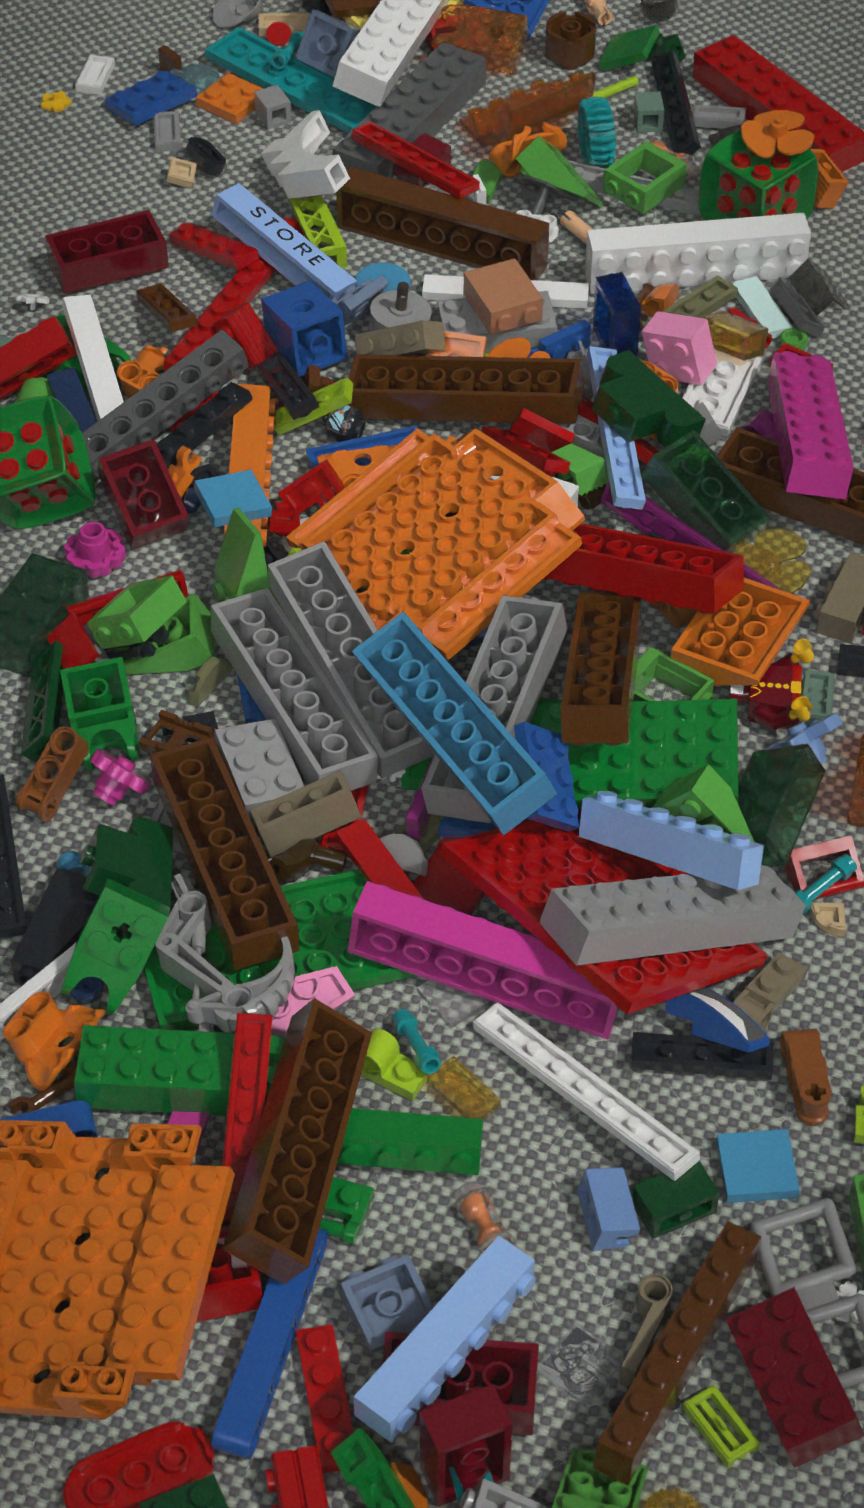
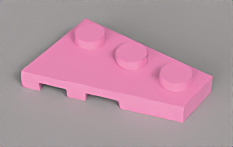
(324, 985)

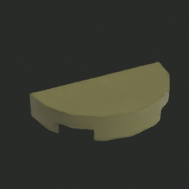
(210, 675)

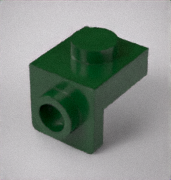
(665, 43)

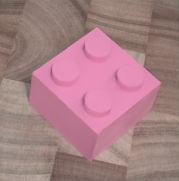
(680, 346)

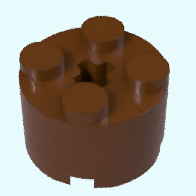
(570, 39)

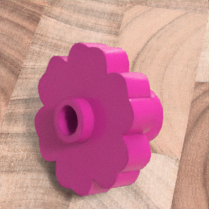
(95, 549)
(116, 777)

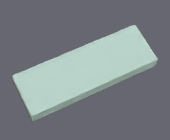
(761, 305)

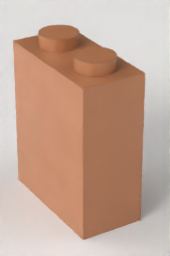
(503, 296)

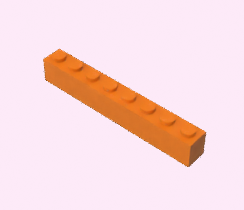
(252, 441)

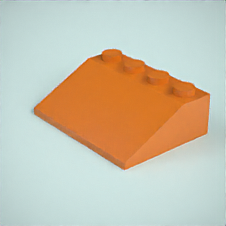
(742, 636)

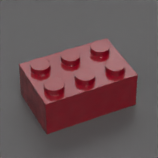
(143, 494)
(462, 1437)

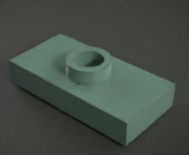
(819, 689)

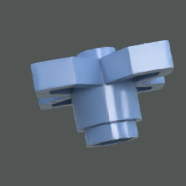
(810, 734)

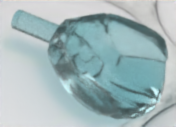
(198, 75)

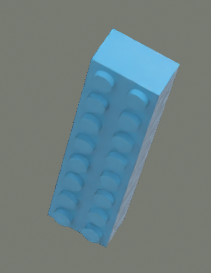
(455, 723)

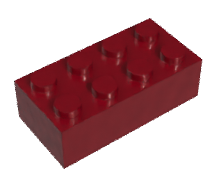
(106, 251)
(503, 1363)
(794, 1377)

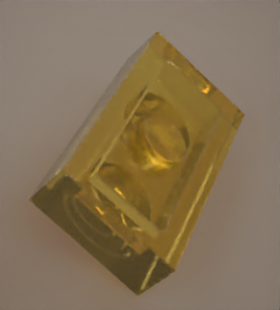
(464, 1090)

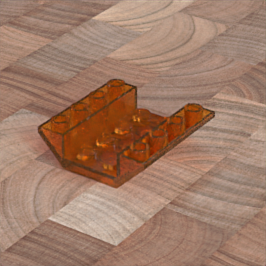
(528, 108)

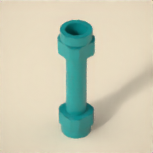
(283, 56)
(840, 869)
(426, 1056)

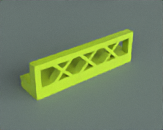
(325, 223)

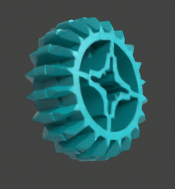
(596, 132)

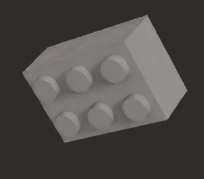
(258, 762)

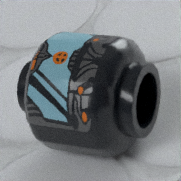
(344, 424)

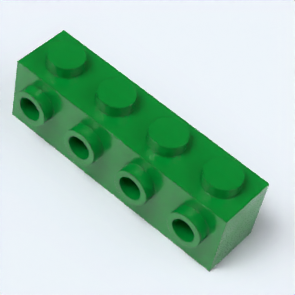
(412, 1141)

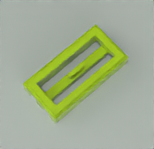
(738, 1451)

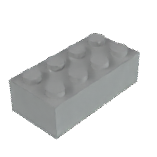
(461, 318)

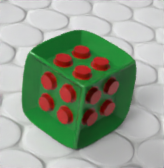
(745, 185)
(42, 464)

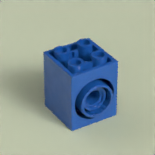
(305, 327)

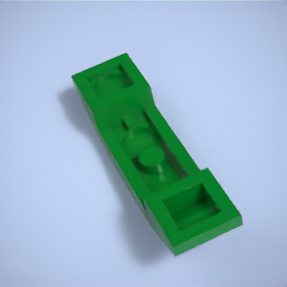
(370, 1472)

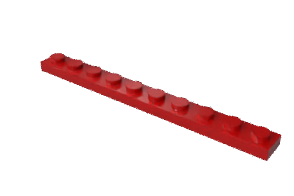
(239, 290)

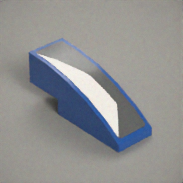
(718, 1020)

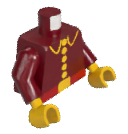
(777, 697)

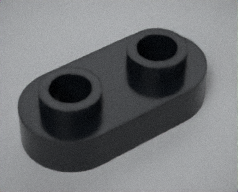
(205, 155)

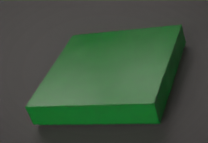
(629, 48)

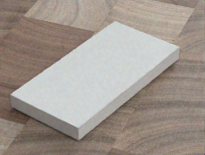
(725, 389)

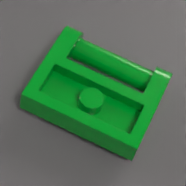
(349, 1203)

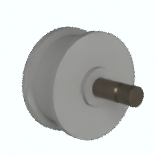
(398, 308)

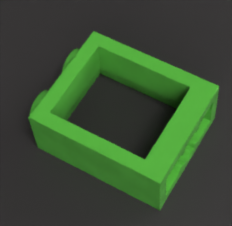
(666, 167)
(136, 612)
(676, 674)

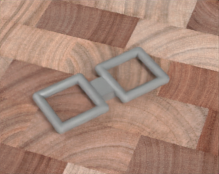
(817, 1288)

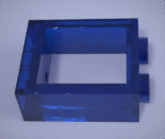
(616, 314)

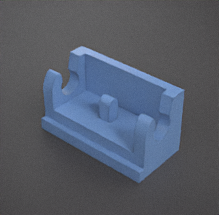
(607, 1208)

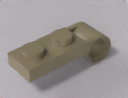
(770, 989)
(654, 1315)

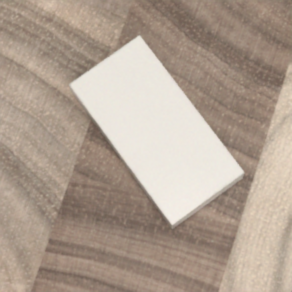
(95, 74)

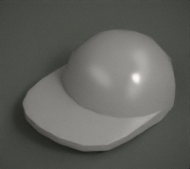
(232, 12)

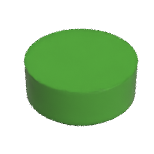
(794, 338)

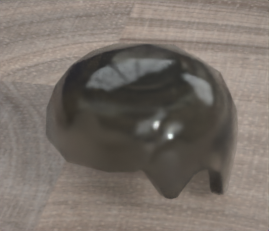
(659, 9)

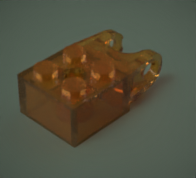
(488, 33)

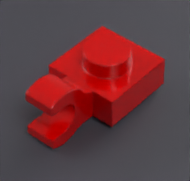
(282, 520)

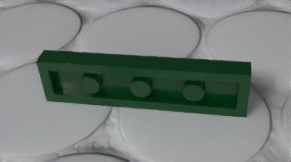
(43, 701)

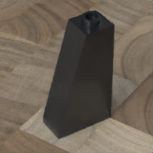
(53, 925)

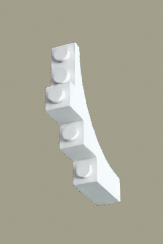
(298, 168)

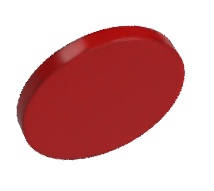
(278, 33)

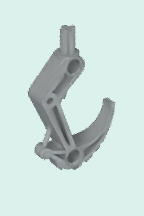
(180, 956)

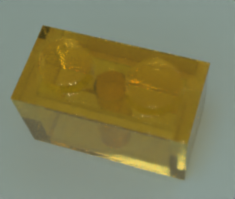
(737, 335)

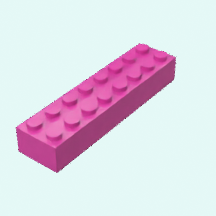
(809, 426)
(475, 958)

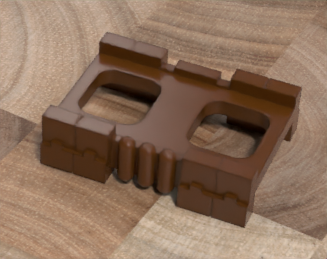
(181, 729)

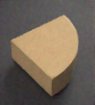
(829, 917)

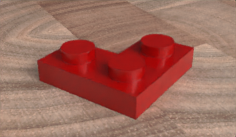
(314, 486)

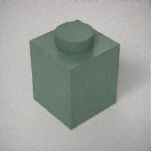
(648, 111)

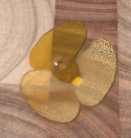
(770, 551)

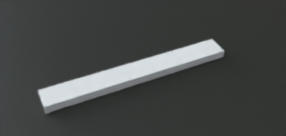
(587, 1091)

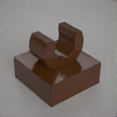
(313, 380)

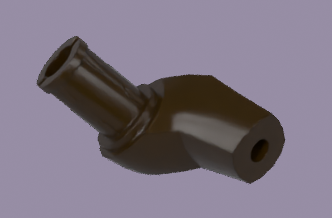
(303, 856)

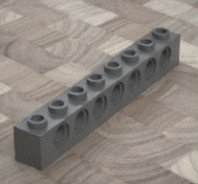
(166, 398)

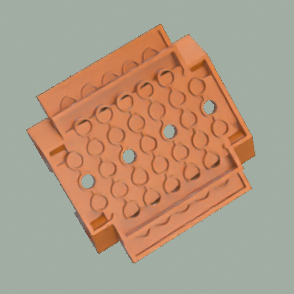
(461, 565)
(128, 1285)

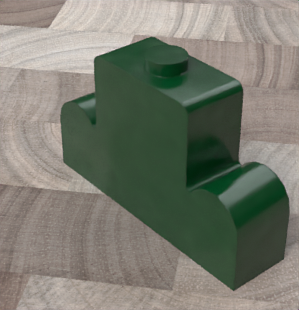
(641, 403)
(132, 858)

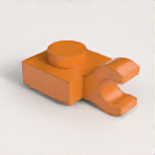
(182, 471)

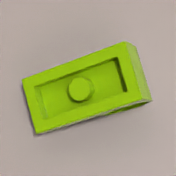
(390, 1068)

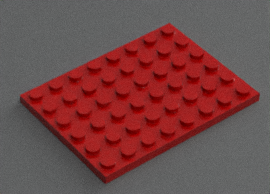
(535, 857)

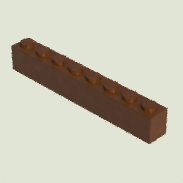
(676, 1354)

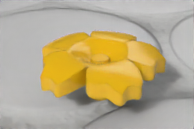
(56, 101)

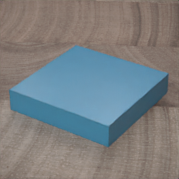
(225, 492)
(757, 1166)

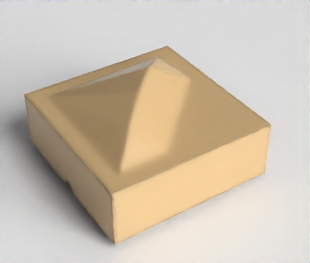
(181, 172)

